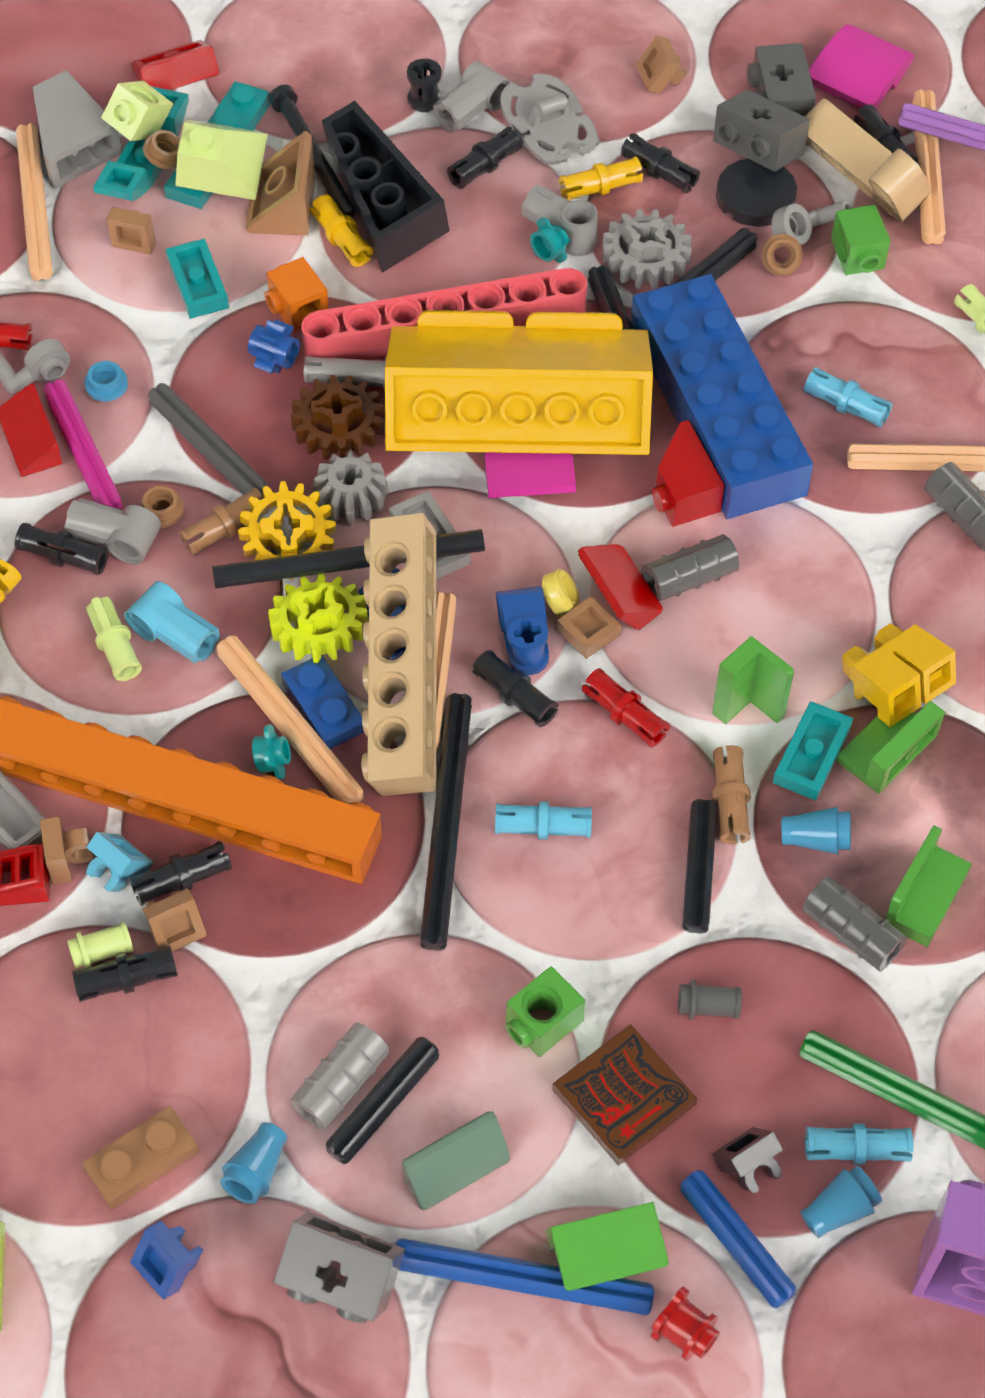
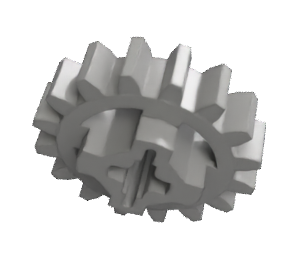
(647, 248)

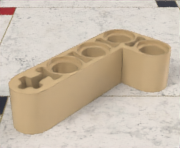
(884, 176)

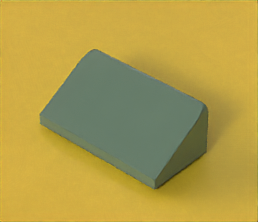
(455, 1160)

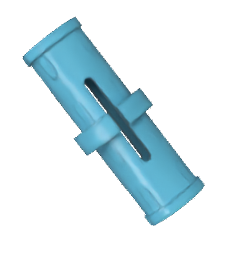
(848, 397)
(543, 820)
(858, 1144)

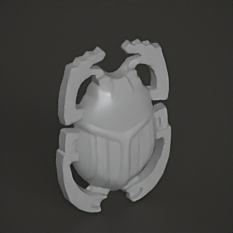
(548, 117)

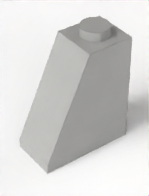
(72, 129)

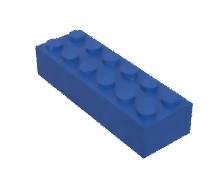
(723, 393)

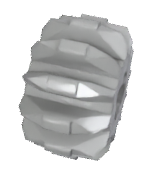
(351, 487)

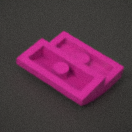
(859, 67)
(528, 474)

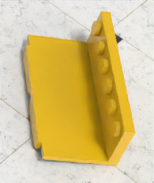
(518, 389)

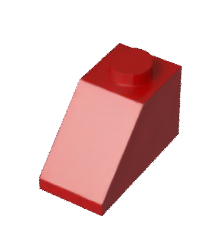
(687, 480)

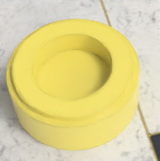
(560, 592)

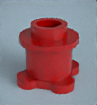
(686, 1326)

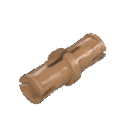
(219, 524)
(731, 794)

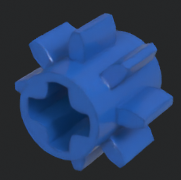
(273, 346)

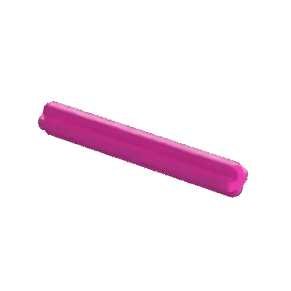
(81, 445)

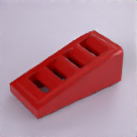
(25, 891)

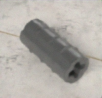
(960, 500)
(691, 567)
(854, 923)

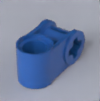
(524, 628)

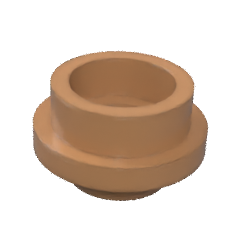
(162, 149)
(794, 258)
(164, 497)

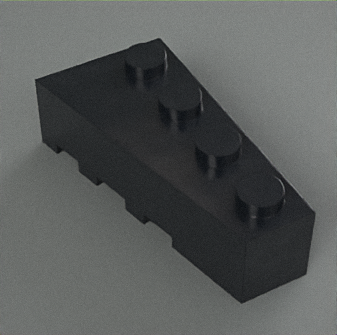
(388, 193)

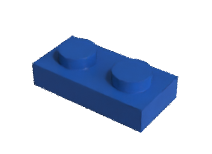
(323, 701)

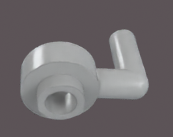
(799, 223)
(43, 363)

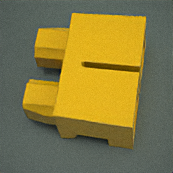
(901, 671)

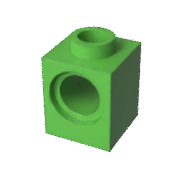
(860, 240)
(550, 993)

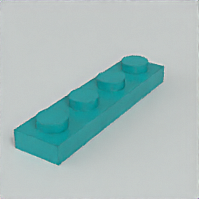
(239, 108)

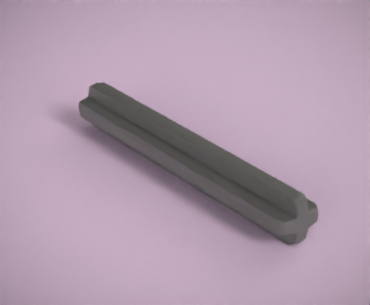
(205, 439)

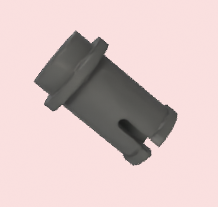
(709, 1000)

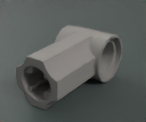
(478, 89)
(575, 217)
(124, 533)

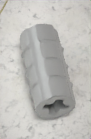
(339, 1076)

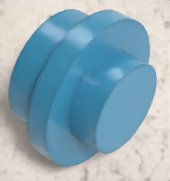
(106, 381)

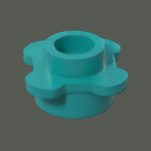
(549, 241)
(271, 752)

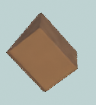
(285, 191)

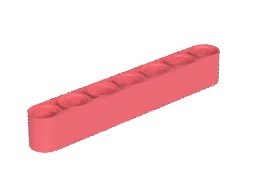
(365, 328)

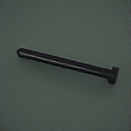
(284, 100)

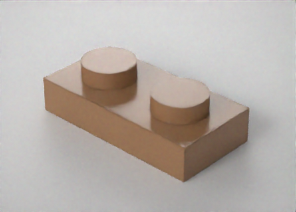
(140, 1157)

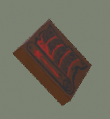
(624, 1094)

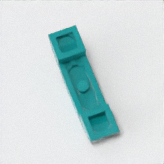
(132, 172)

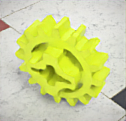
(318, 618)

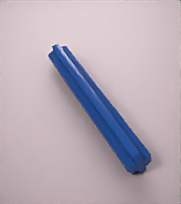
(521, 1276)

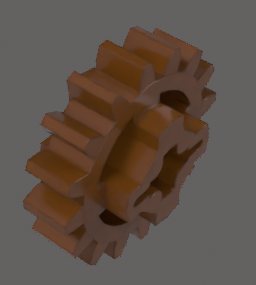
(337, 417)

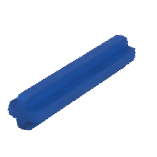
(738, 1239)

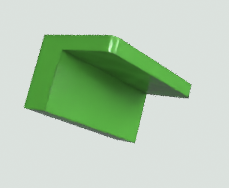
(752, 676)
(884, 752)
(927, 890)
(608, 1246)

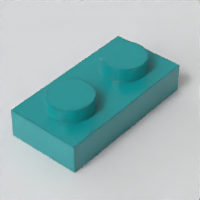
(197, 278)
(813, 750)

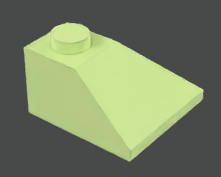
(220, 159)

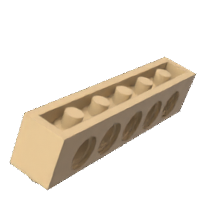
(413, 763)

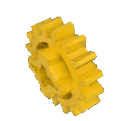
(268, 531)

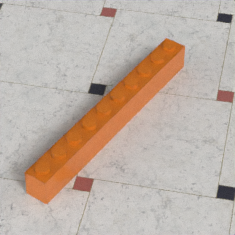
(188, 792)

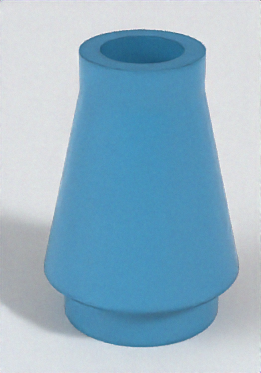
(819, 830)
(253, 1165)
(842, 1202)

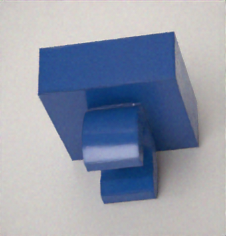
(164, 1259)

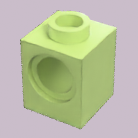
(136, 110)

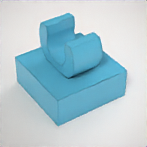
(119, 856)

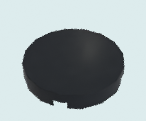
(754, 192)

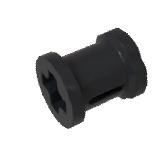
(423, 84)

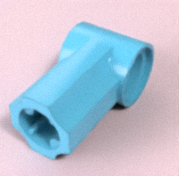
(164, 617)

